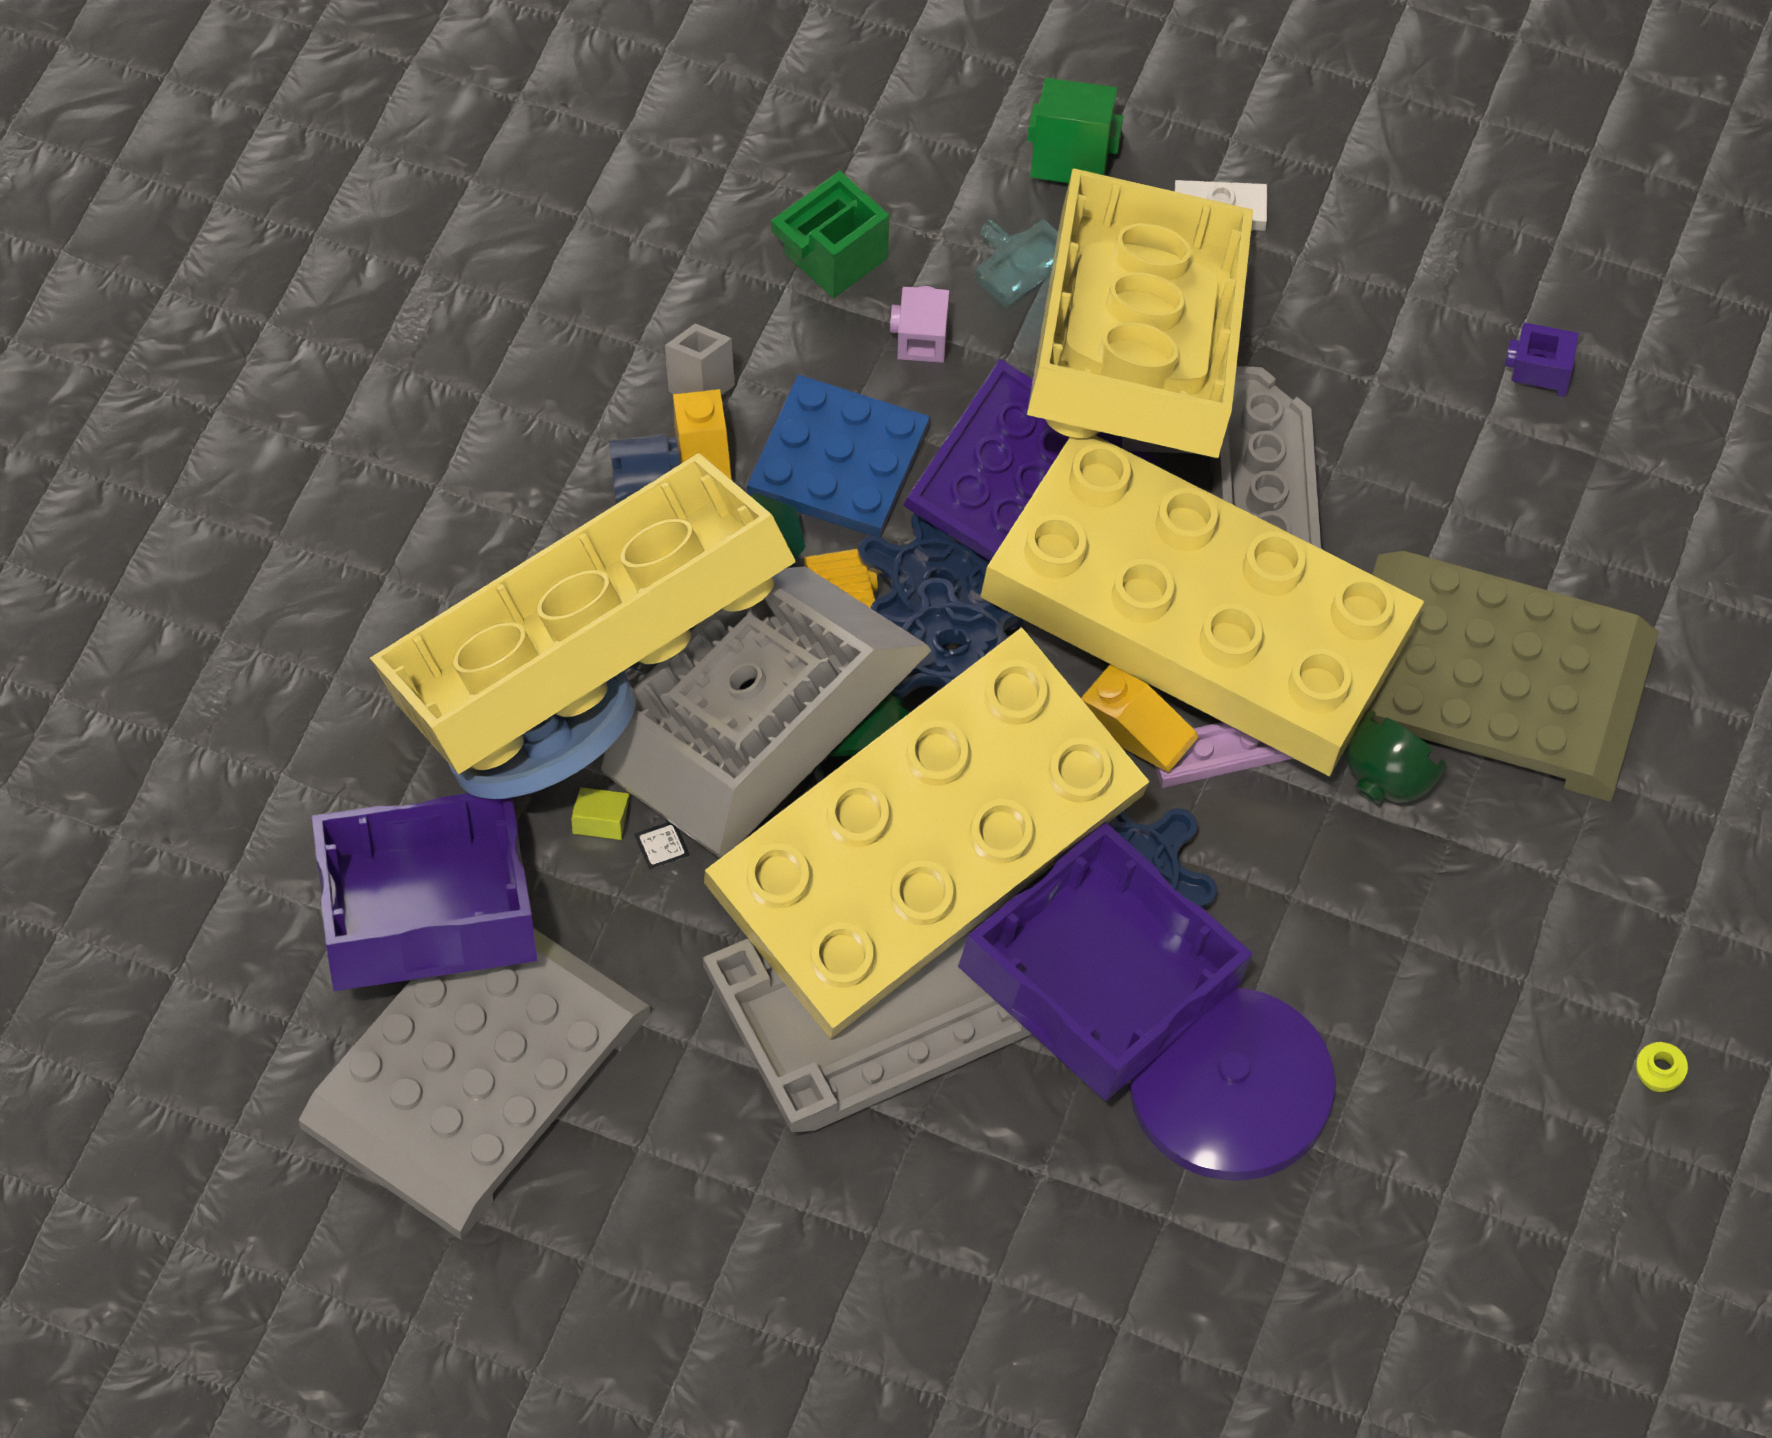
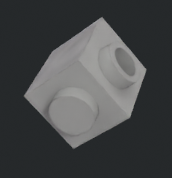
(699, 361)

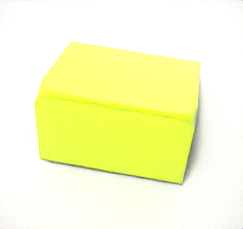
(600, 813)

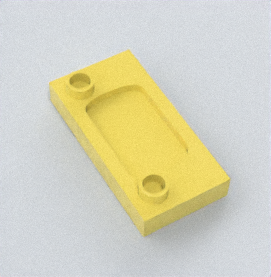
(1142, 315)

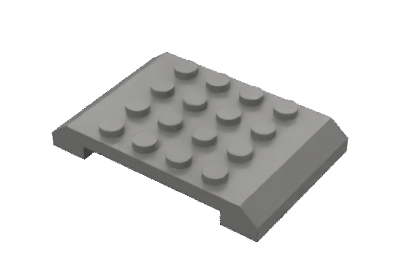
(903, 1040)
(469, 1077)

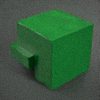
(1073, 129)
(834, 234)

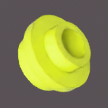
(1656, 1078)

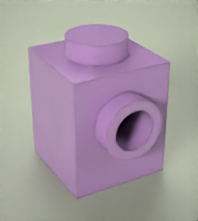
(921, 323)

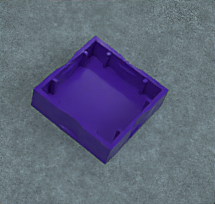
(422, 890)
(1104, 961)

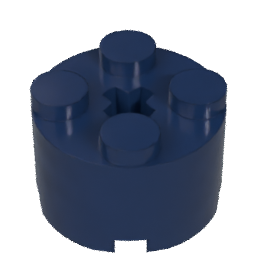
(641, 461)

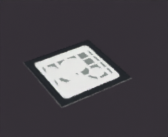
(661, 845)

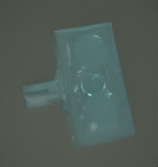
(1018, 261)

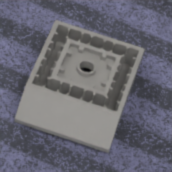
(729, 755)

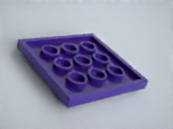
(991, 464)

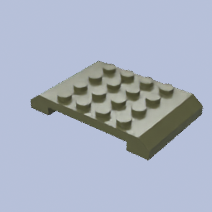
(1516, 672)

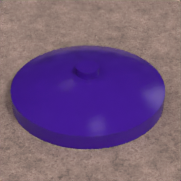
(1238, 1090)

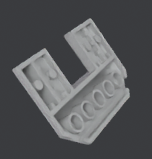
(1264, 456)

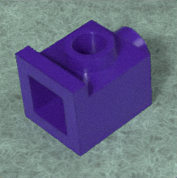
(1543, 357)

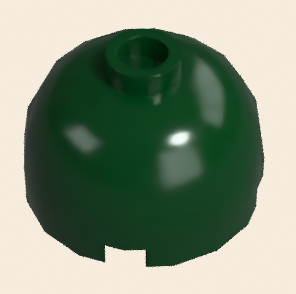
(1391, 761)

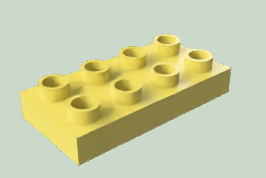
(1202, 600)
(584, 613)
(925, 832)

